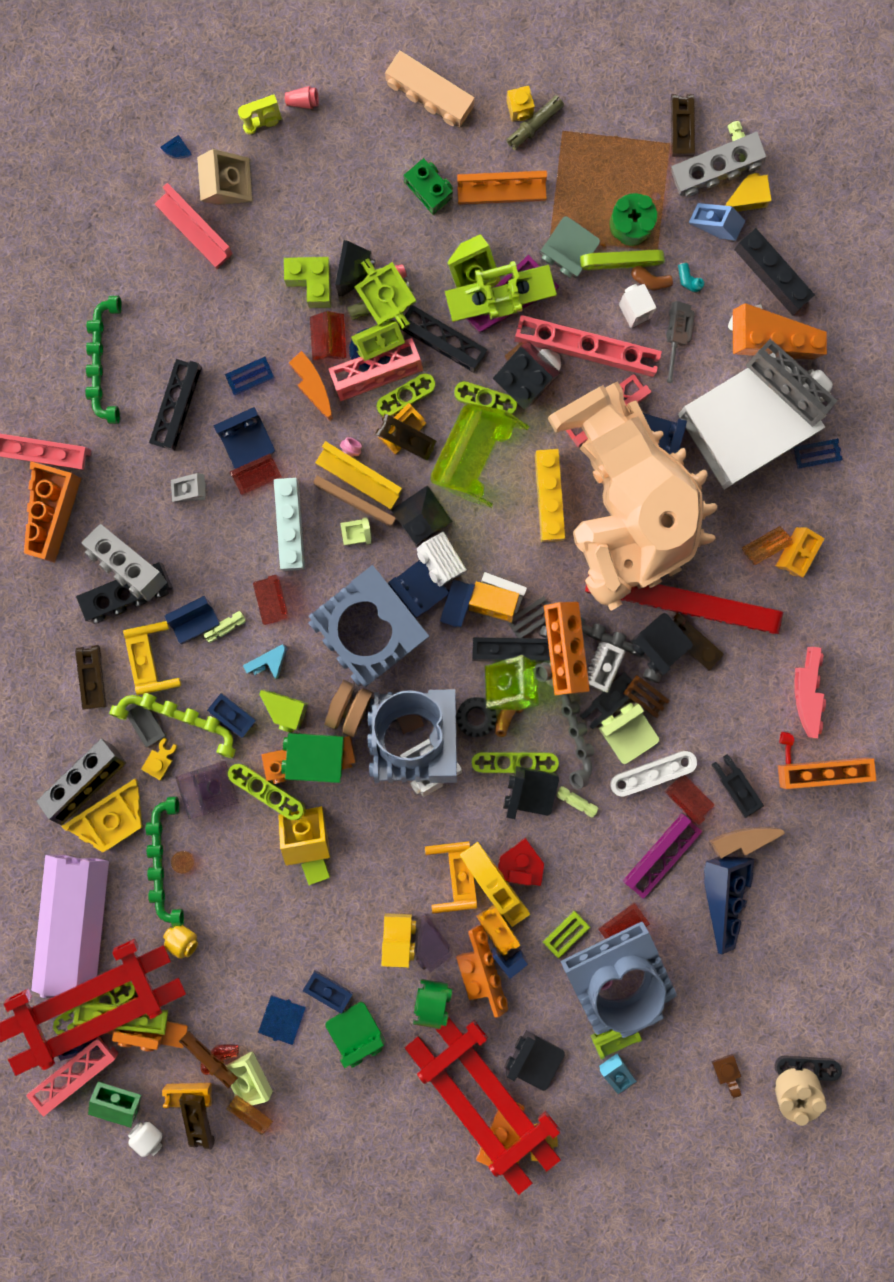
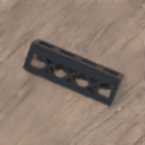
(455, 354)
(182, 404)

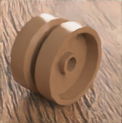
(345, 707)

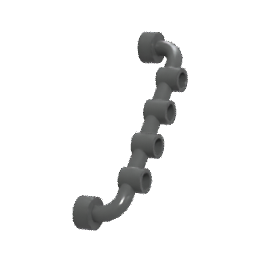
(618, 639)
(584, 751)

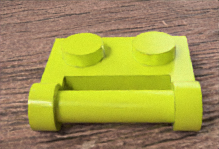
(267, 112)

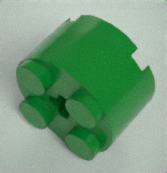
(642, 210)
(431, 1004)

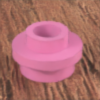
(351, 447)

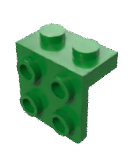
(355, 1034)

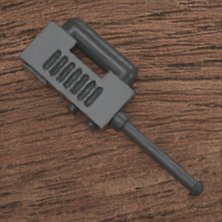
(679, 330)

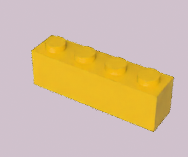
(549, 495)

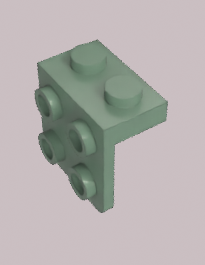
(567, 245)

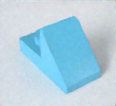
(273, 658)
(617, 1074)

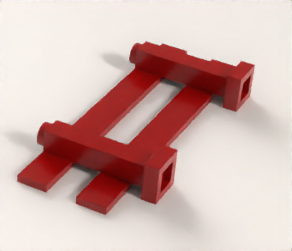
(133, 969)
(531, 1137)

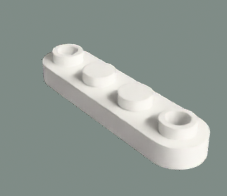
(653, 773)

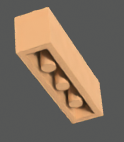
(429, 89)

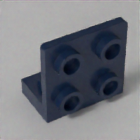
(672, 432)
(244, 437)
(417, 589)

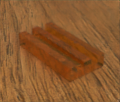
(769, 547)
(249, 1115)

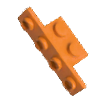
(481, 974)
(151, 1041)

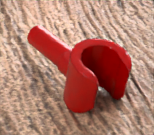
(788, 740)

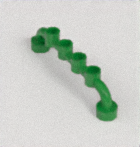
(95, 350)
(156, 872)

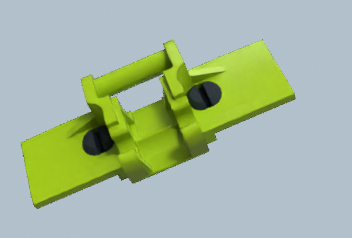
(501, 300)

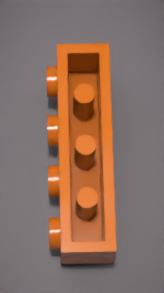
(273, 761)

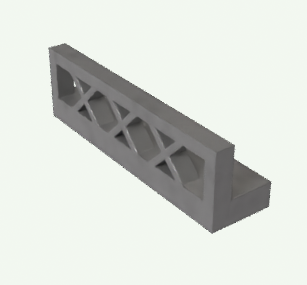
(789, 385)

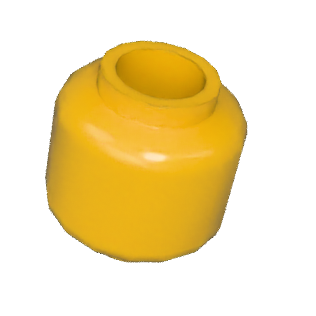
(180, 941)

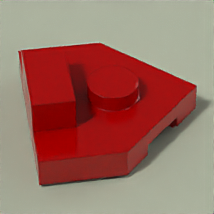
(521, 864)

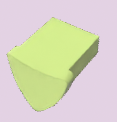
(356, 532)

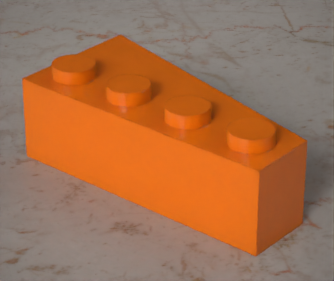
(756, 326)
(49, 510)

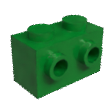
(428, 185)
(114, 1104)

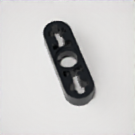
(824, 1063)

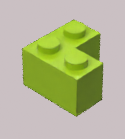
(314, 274)

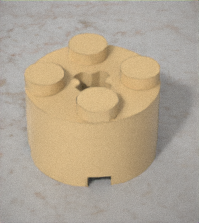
(800, 1096)

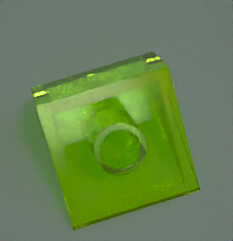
(511, 684)

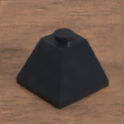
(350, 269)
(421, 516)

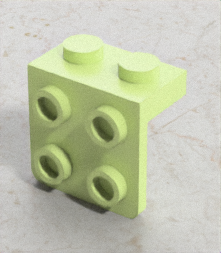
(629, 733)

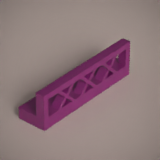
(655, 854)

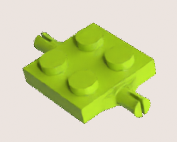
(385, 293)

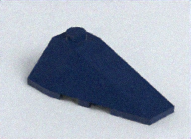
(725, 888)

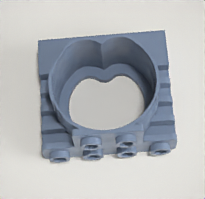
(406, 630)
(436, 765)
(611, 961)

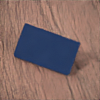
(457, 603)
(192, 620)
(513, 964)

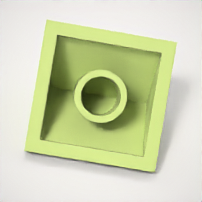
(251, 1081)

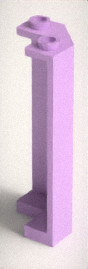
(69, 923)

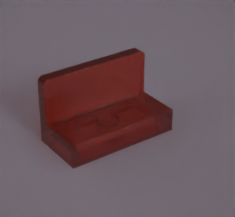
(328, 336)
(255, 474)
(270, 600)
(689, 799)
(626, 918)

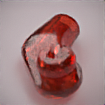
(222, 1052)

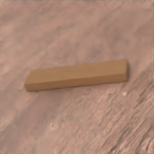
(354, 501)

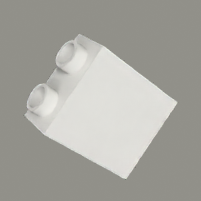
(744, 426)

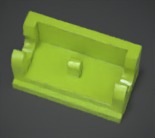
(378, 339)
(612, 1041)

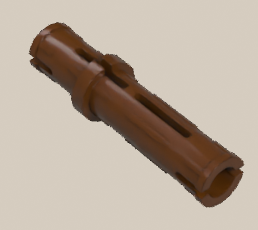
(208, 1059)

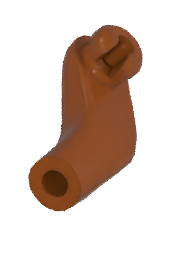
(651, 282)
(503, 721)

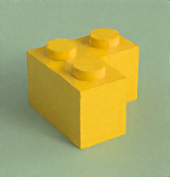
(396, 944)

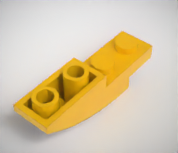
(494, 884)

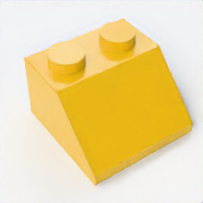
(304, 838)

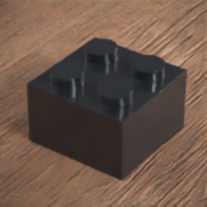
(526, 375)

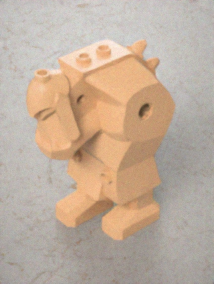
(646, 490)

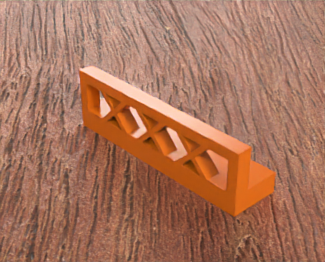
(501, 187)

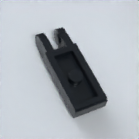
(609, 702)
(738, 788)

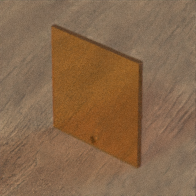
(600, 171)

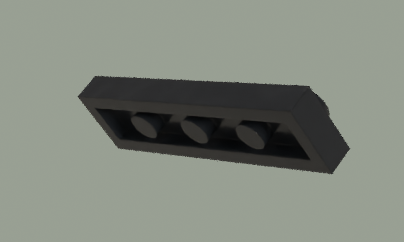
(505, 648)

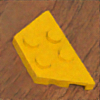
(109, 819)

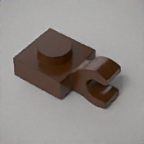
(726, 1072)

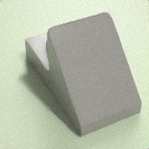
(188, 488)

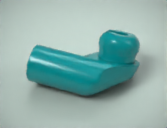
(688, 281)

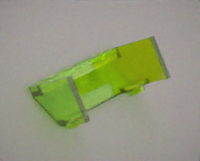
(469, 448)

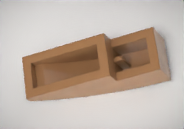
(744, 839)

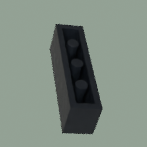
(774, 271)

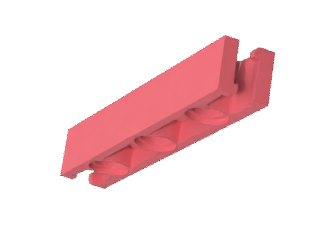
(604, 351)

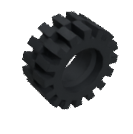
(462, 717)

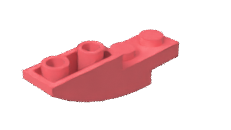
(809, 703)

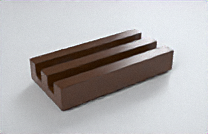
(658, 705)

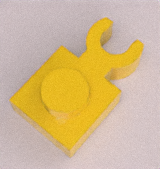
(157, 762)

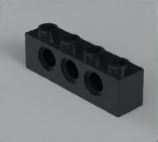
(90, 600)
(81, 782)

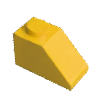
(751, 194)

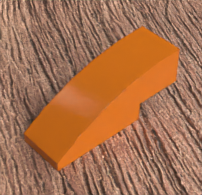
(311, 384)

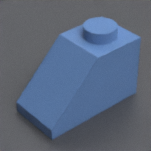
(717, 220)

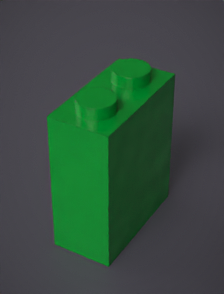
(313, 757)

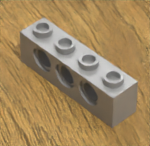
(747, 145)
(97, 548)

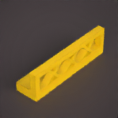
(358, 476)

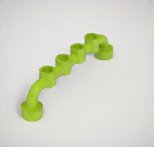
(170, 710)

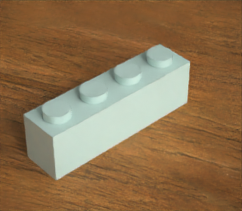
(289, 524)

